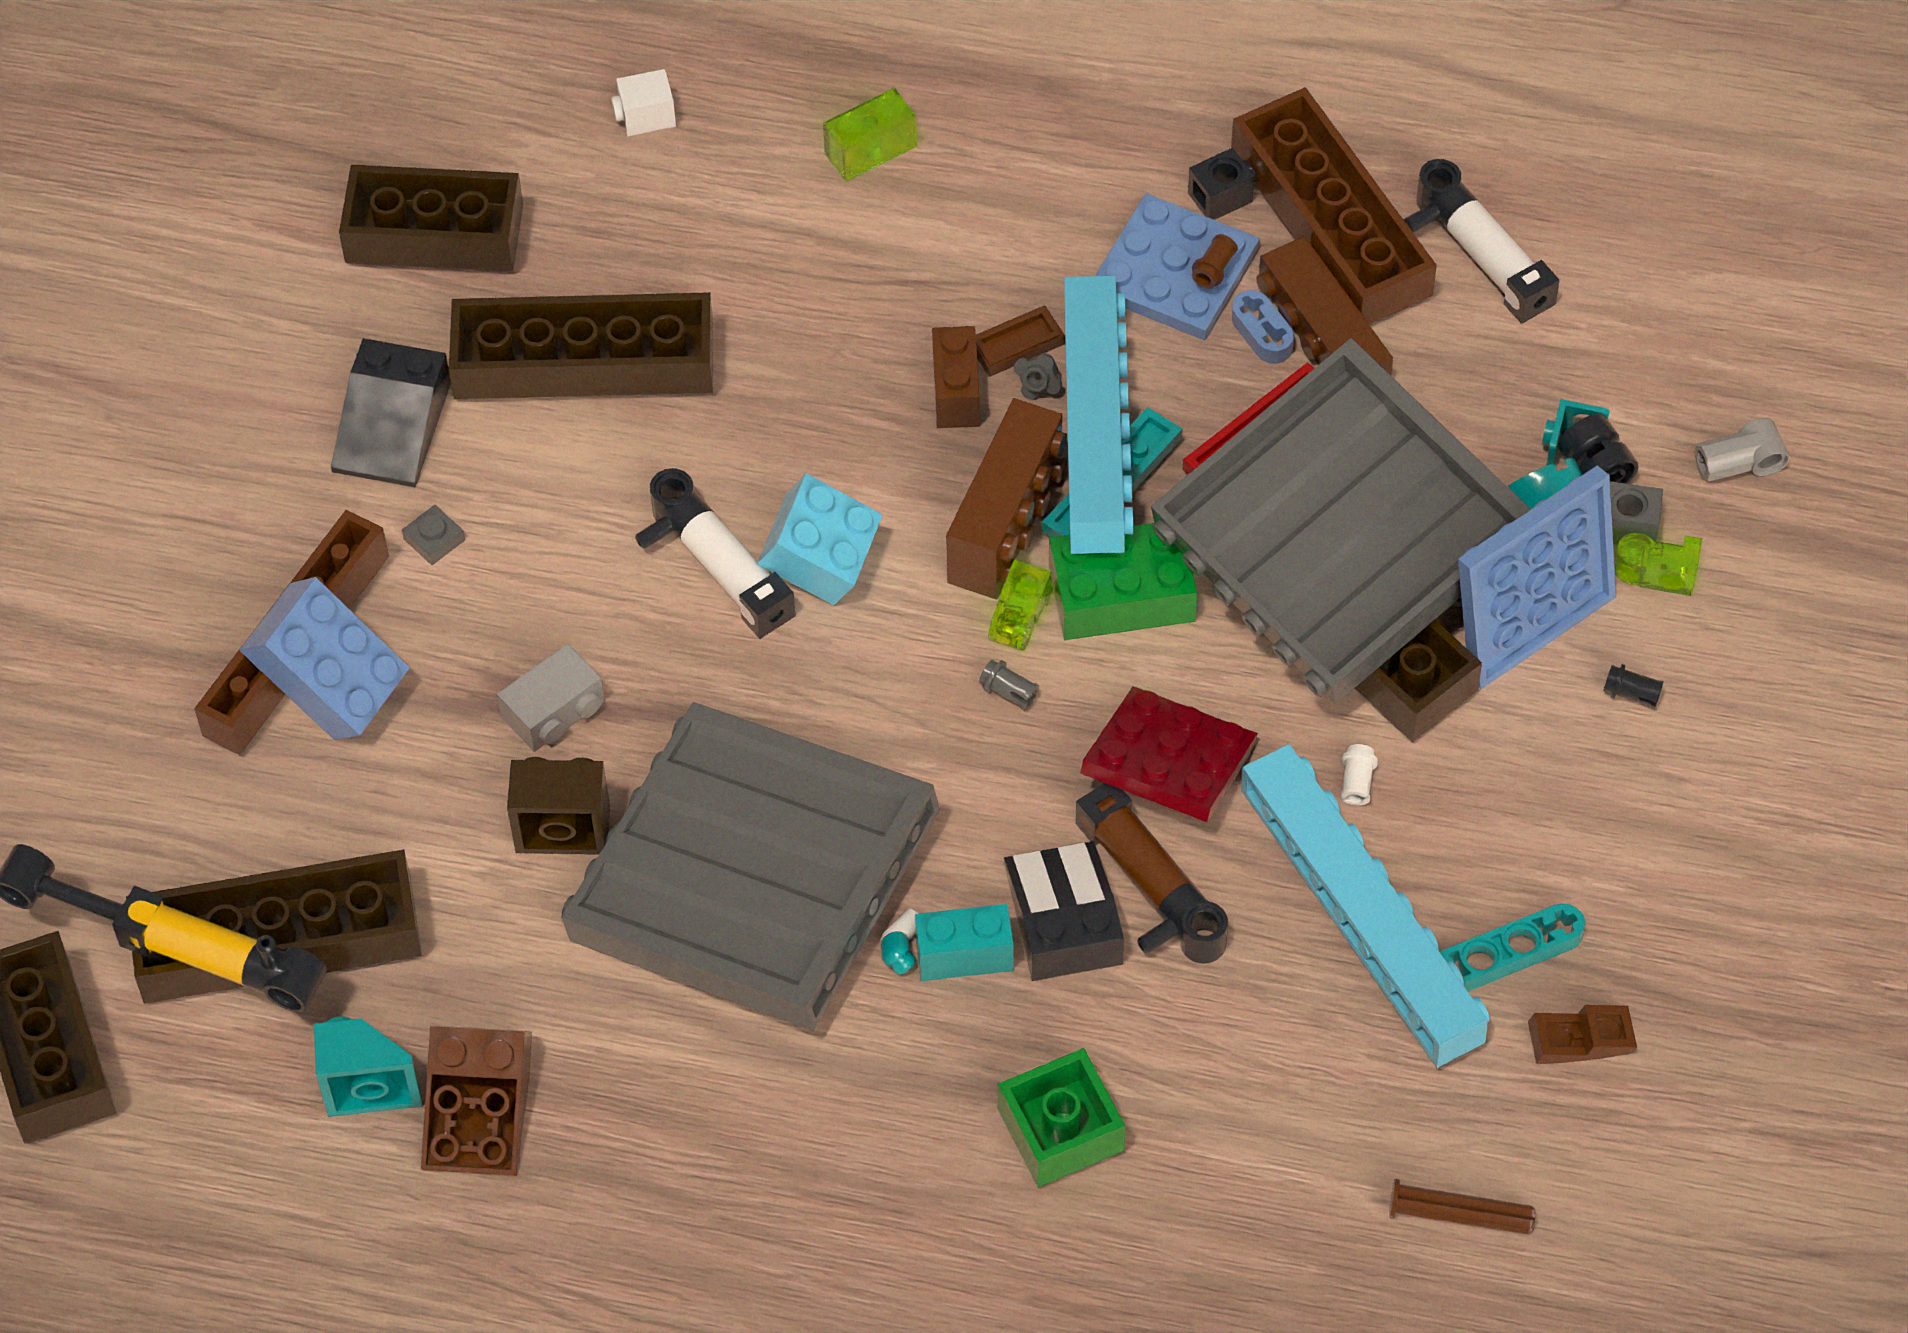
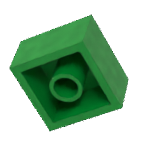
(1061, 1117)

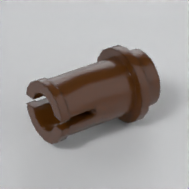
(1209, 269)

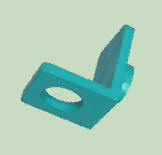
(1564, 420)

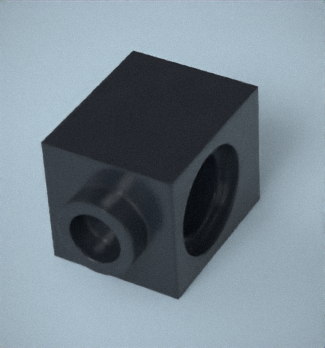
(1221, 184)

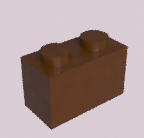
(956, 377)

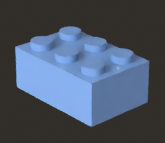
(324, 658)

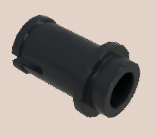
(1633, 686)

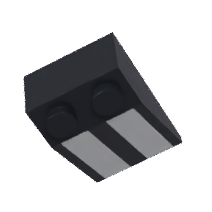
(1065, 911)

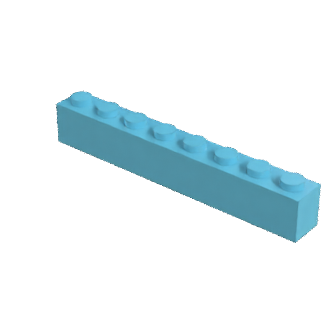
(1094, 415)
(1365, 905)

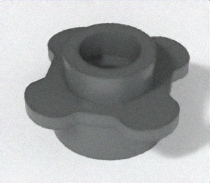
(1046, 367)

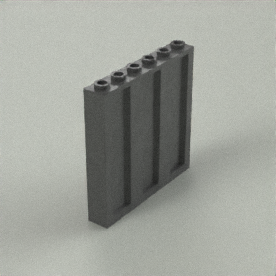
(1337, 520)
(751, 865)

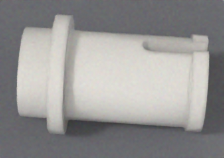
(1358, 764)

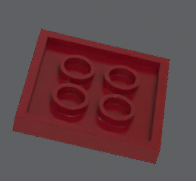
(1169, 753)

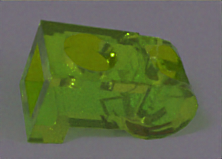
(1657, 563)
(1020, 605)

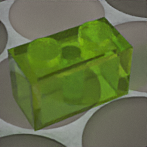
(870, 134)

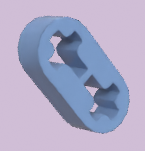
(1268, 322)

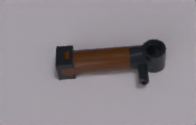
(1108, 819)

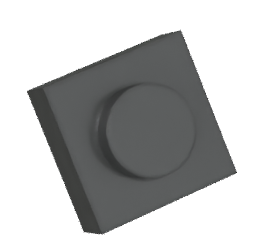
(433, 534)

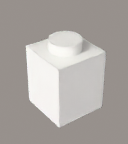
(644, 102)

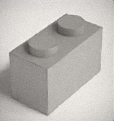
(551, 698)

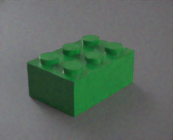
(1121, 590)

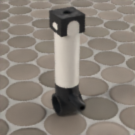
(1442, 196)
(762, 597)

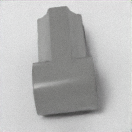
(1753, 448)

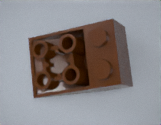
(475, 1099)

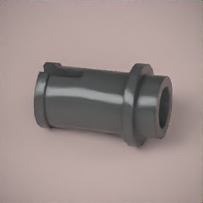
(1008, 684)

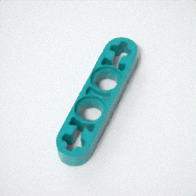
(1508, 961)

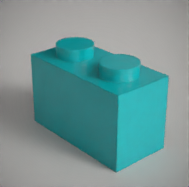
(964, 942)

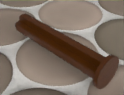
(1461, 1208)

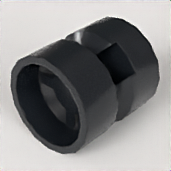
(1597, 443)

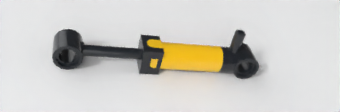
(148, 925)

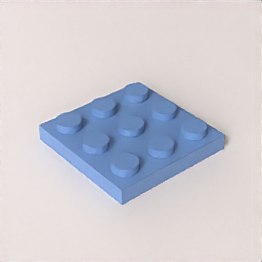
(1156, 263)

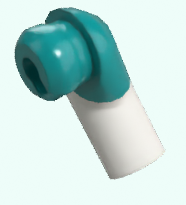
(896, 945)

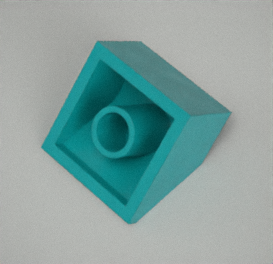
(362, 1069)

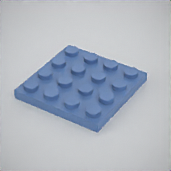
(1539, 575)

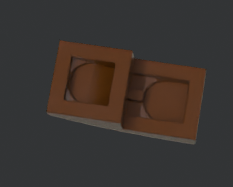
(1582, 1036)

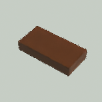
(1018, 338)

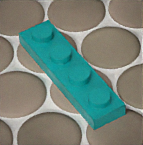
(1149, 442)

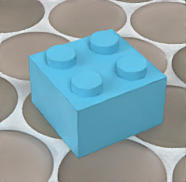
(820, 539)

